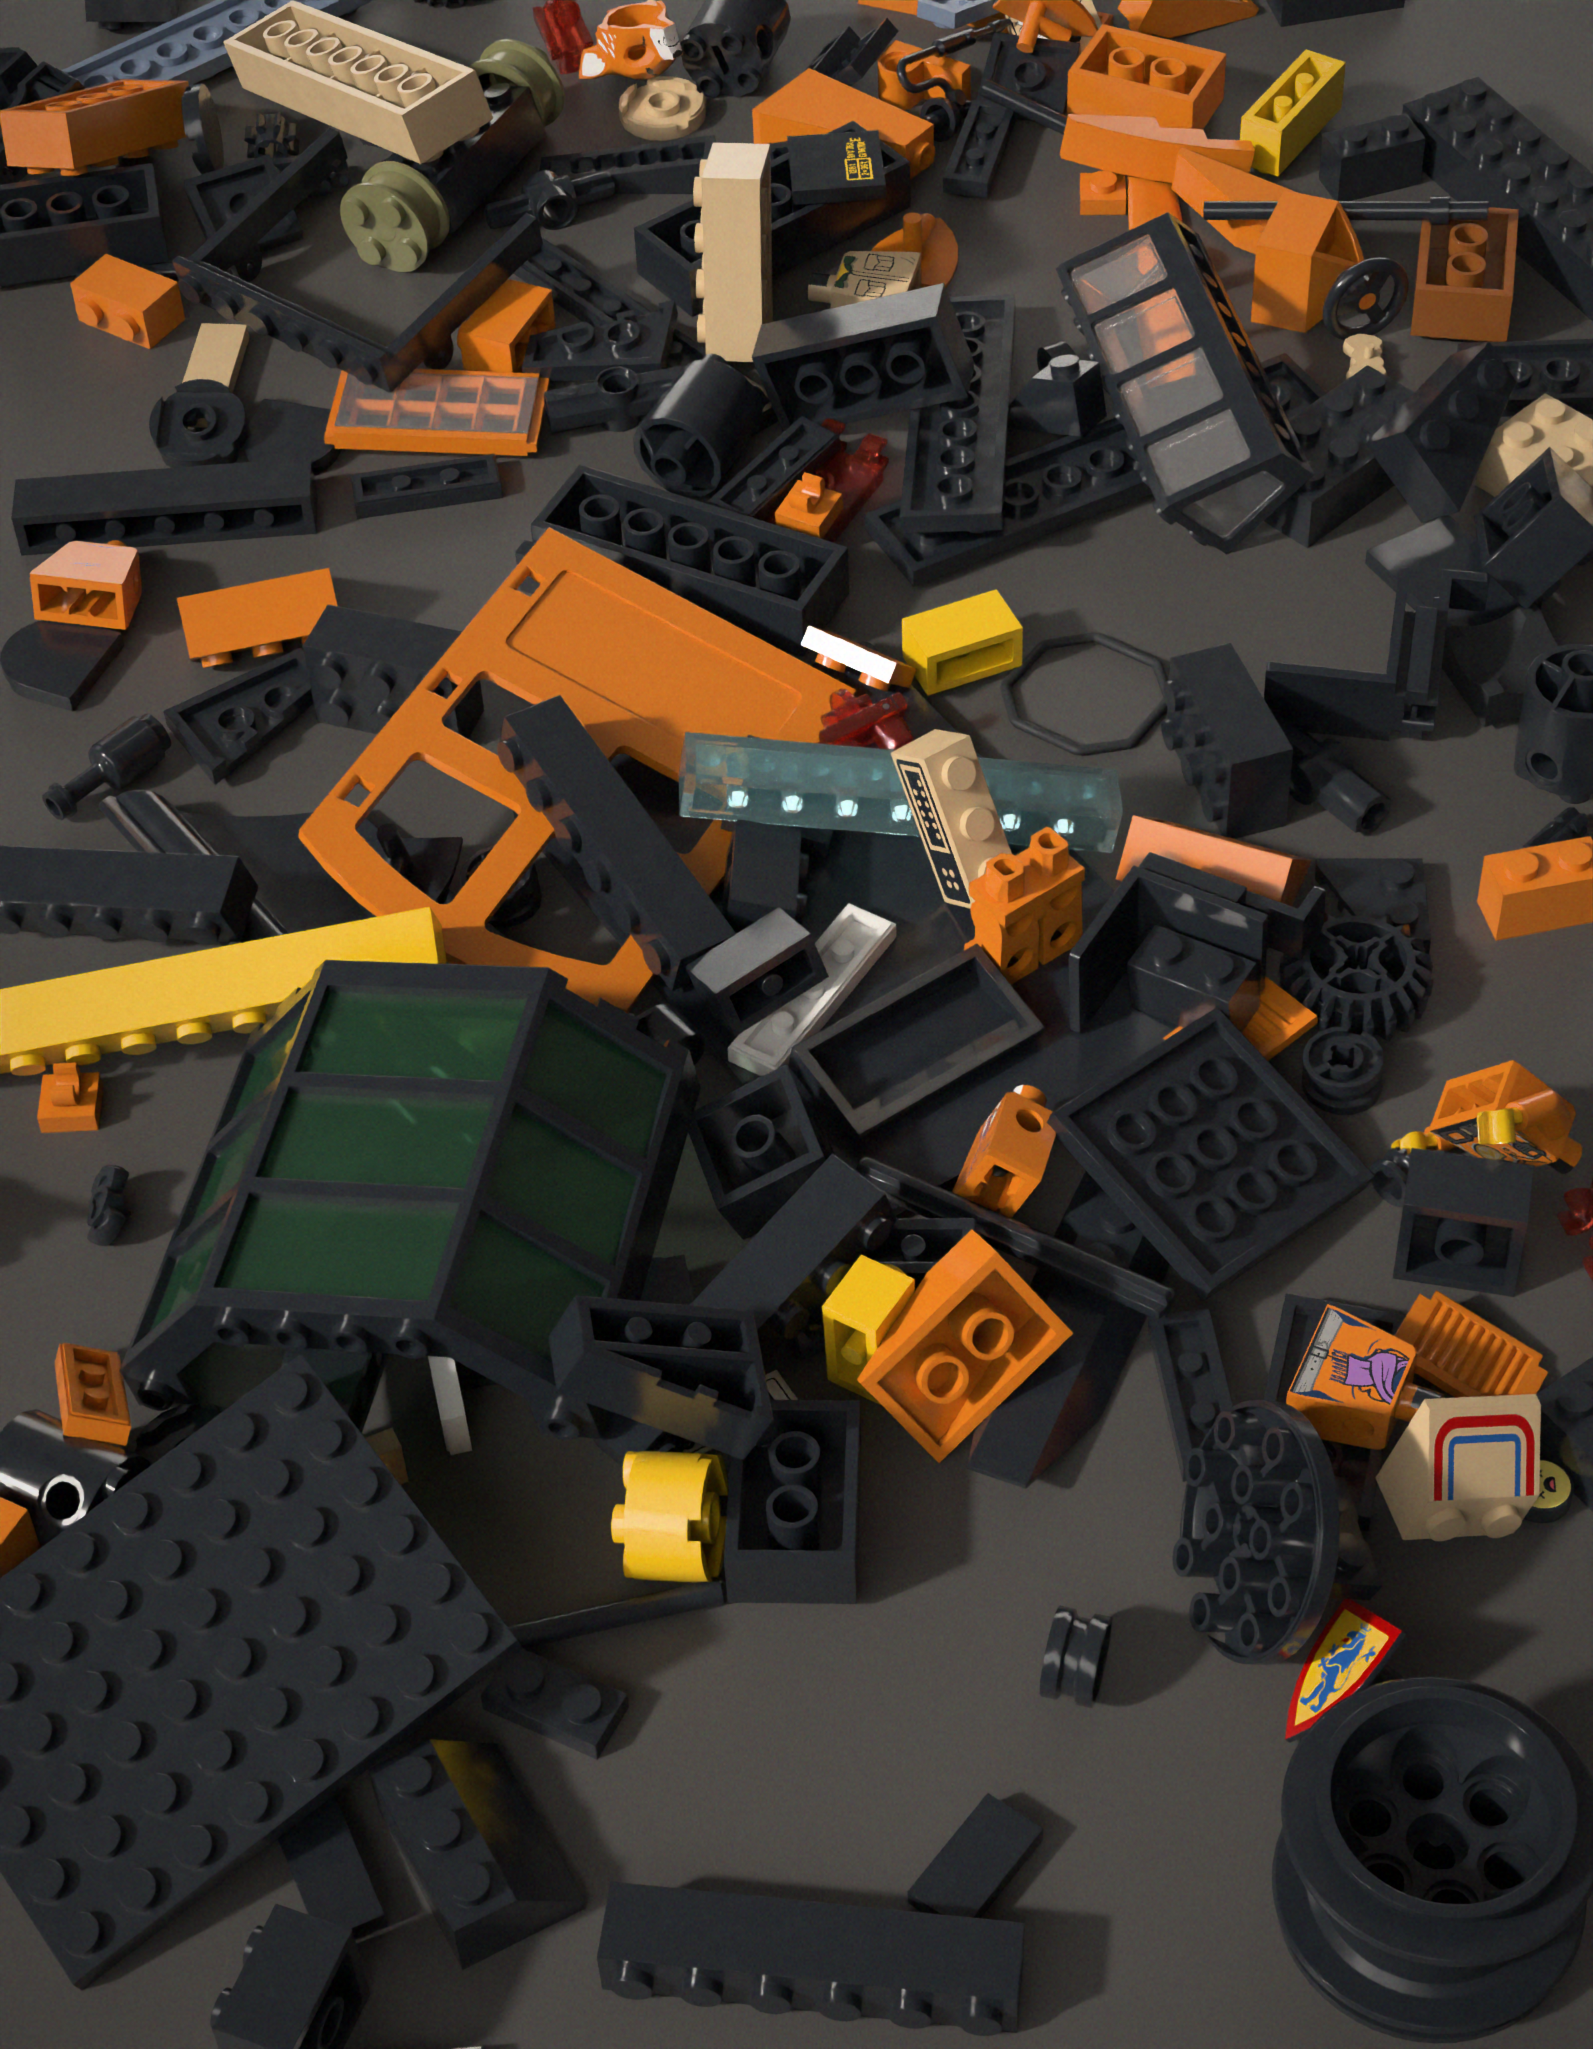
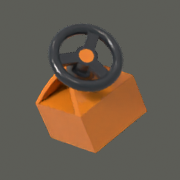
(1316, 271)

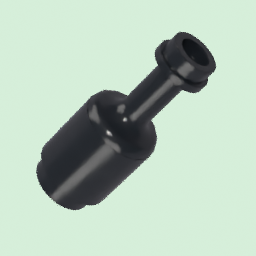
(124, 751)

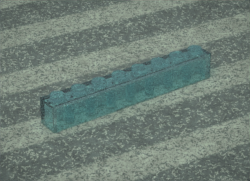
(863, 792)

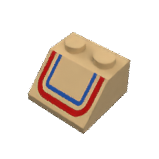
(1465, 1467)

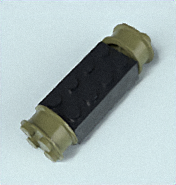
(412, 206)

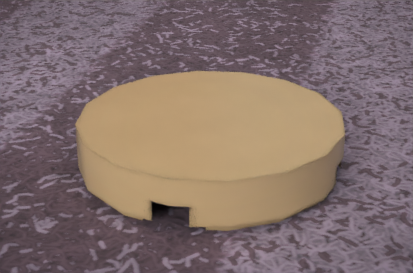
(662, 108)

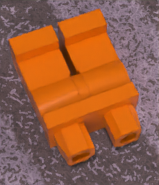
(1025, 902)

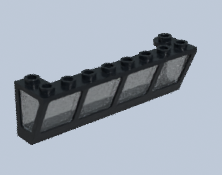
(1184, 381)

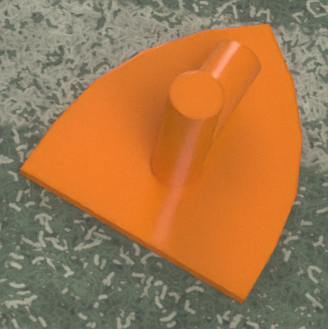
(1049, 19)
(931, 239)

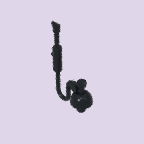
(948, 111)

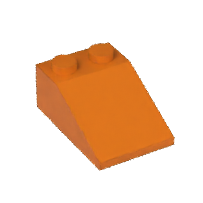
(961, 1346)

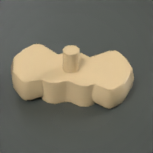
(1364, 351)

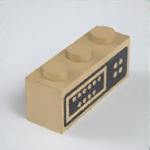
(951, 809)

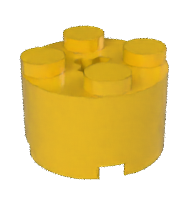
(672, 1516)

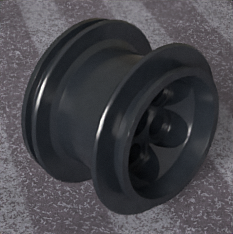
(1406, 1920)

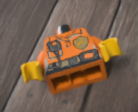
(1502, 1116)

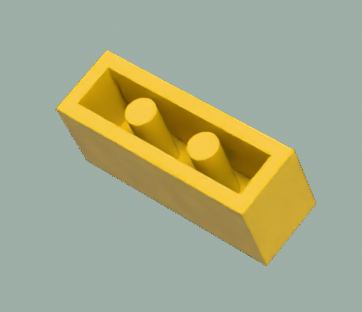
(1293, 111)

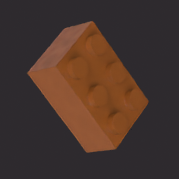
(1466, 278)

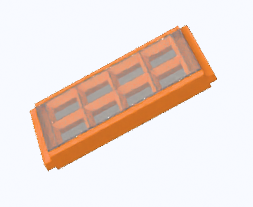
(441, 413)

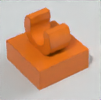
(809, 507)
(70, 1100)

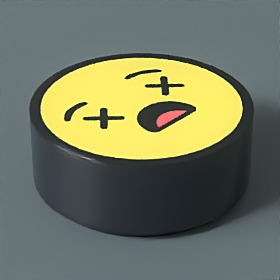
(1554, 1495)

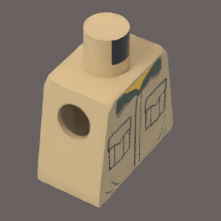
(867, 277)

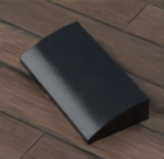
(913, 1042)

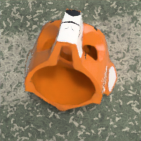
(632, 43)

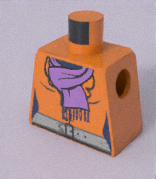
(1356, 1381)

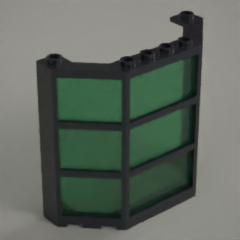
(424, 1178)

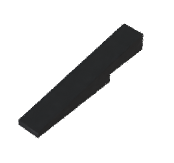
(644, 168)

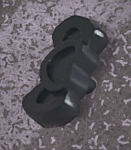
(106, 1204)

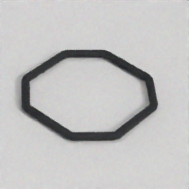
(1065, 744)

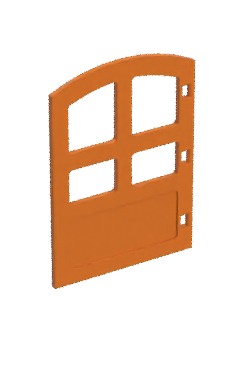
(637, 678)

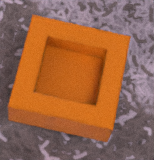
(1102, 193)

